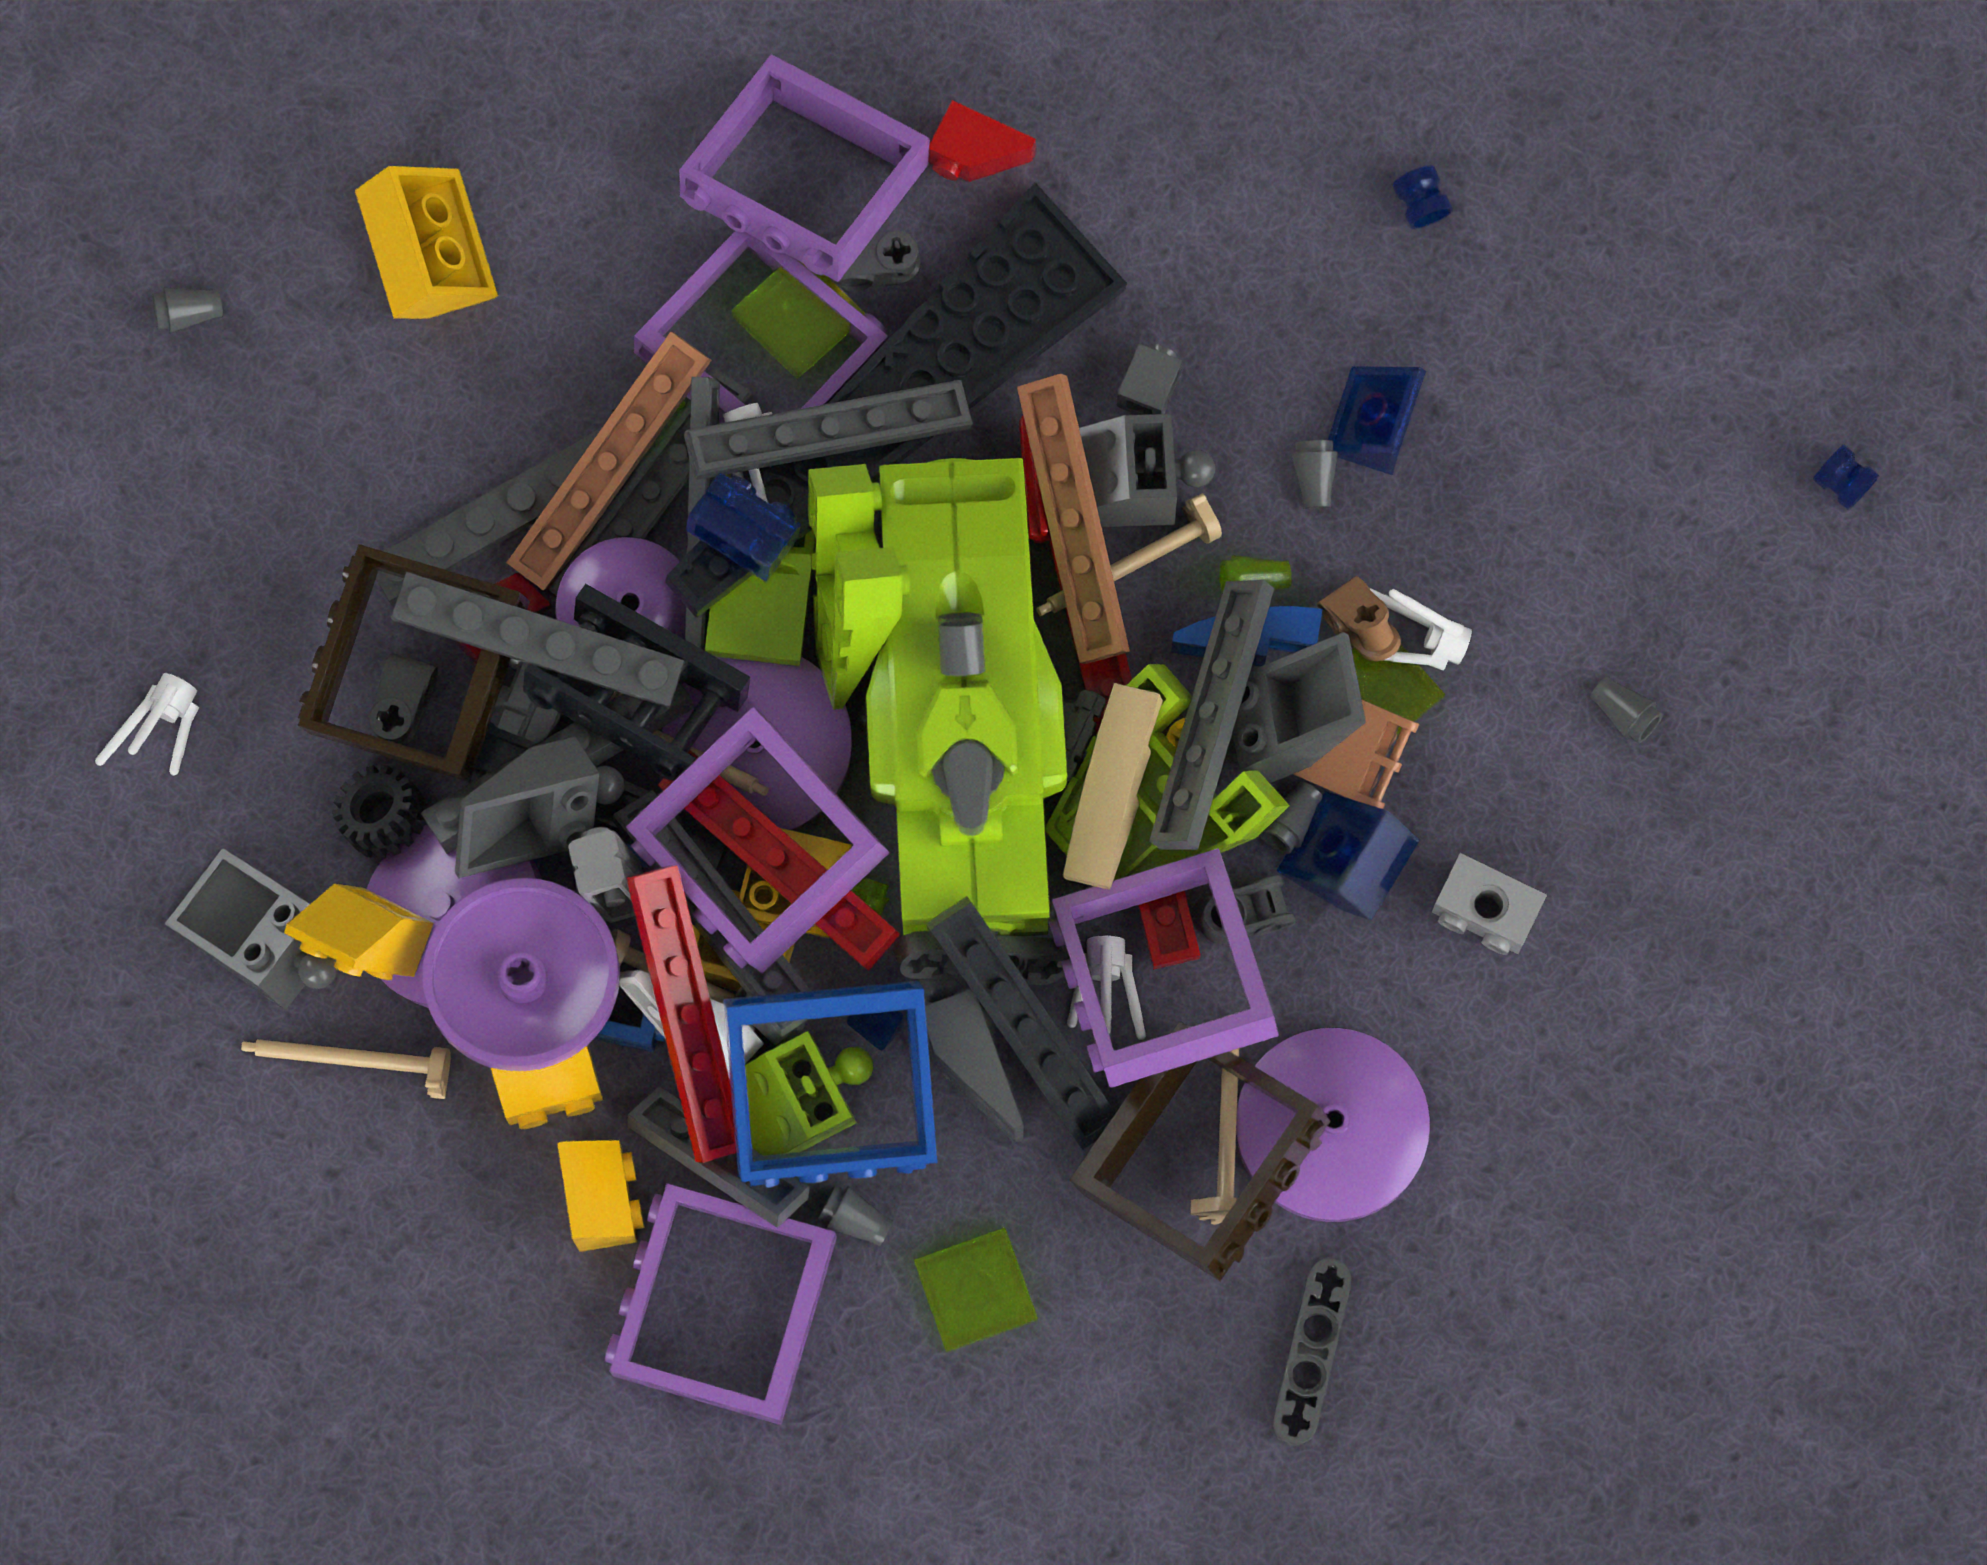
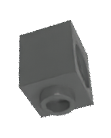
(1149, 380)

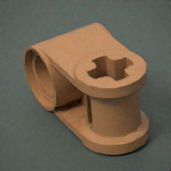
(1363, 617)

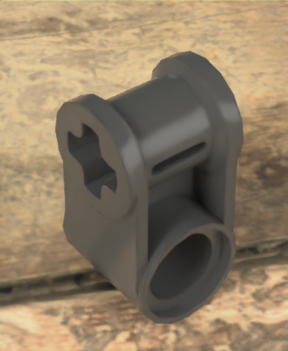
(876, 265)
(405, 692)
(1260, 907)

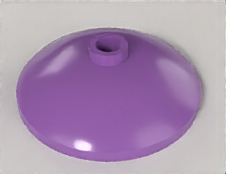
(625, 569)

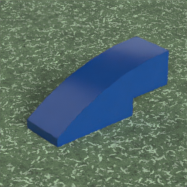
(1283, 630)

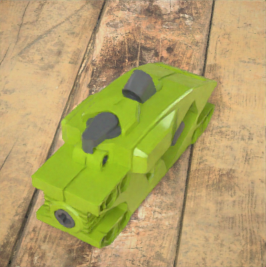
(966, 698)

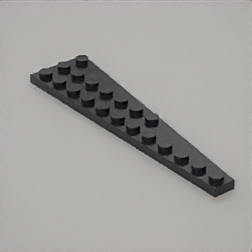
(981, 326)

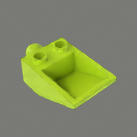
(766, 618)
(786, 1106)

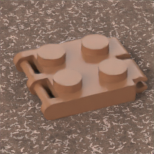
(1357, 761)

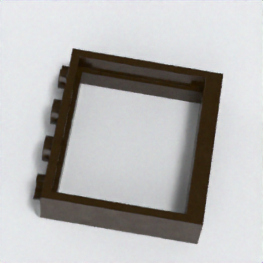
(332, 659)
(1254, 1204)

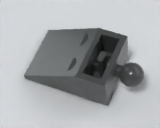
(1137, 493)
(1297, 710)
(533, 807)
(241, 923)
(965, 1053)

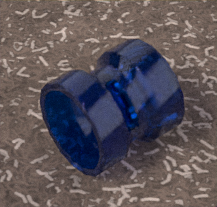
(1422, 197)
(1846, 477)

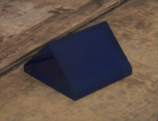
(1376, 415)

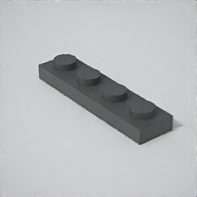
(663, 1124)

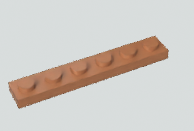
(608, 461)
(1073, 519)

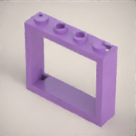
(835, 112)
(865, 328)
(814, 901)
(1184, 1045)
(636, 1301)

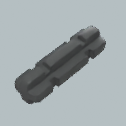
(1081, 727)

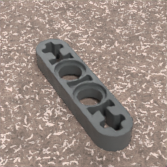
(923, 957)
(1316, 1353)

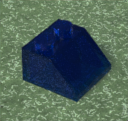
(1350, 855)

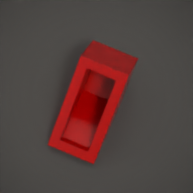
(976, 145)

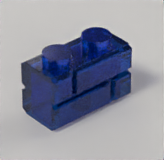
(744, 525)

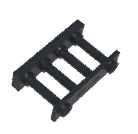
(714, 678)

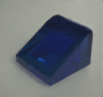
(877, 1027)

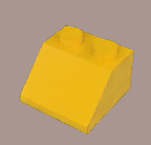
(541, 1092)
(599, 1194)

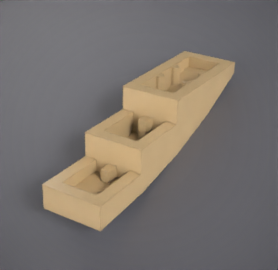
(1111, 786)

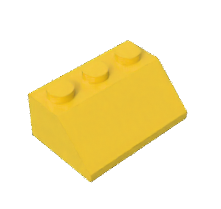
(425, 241)

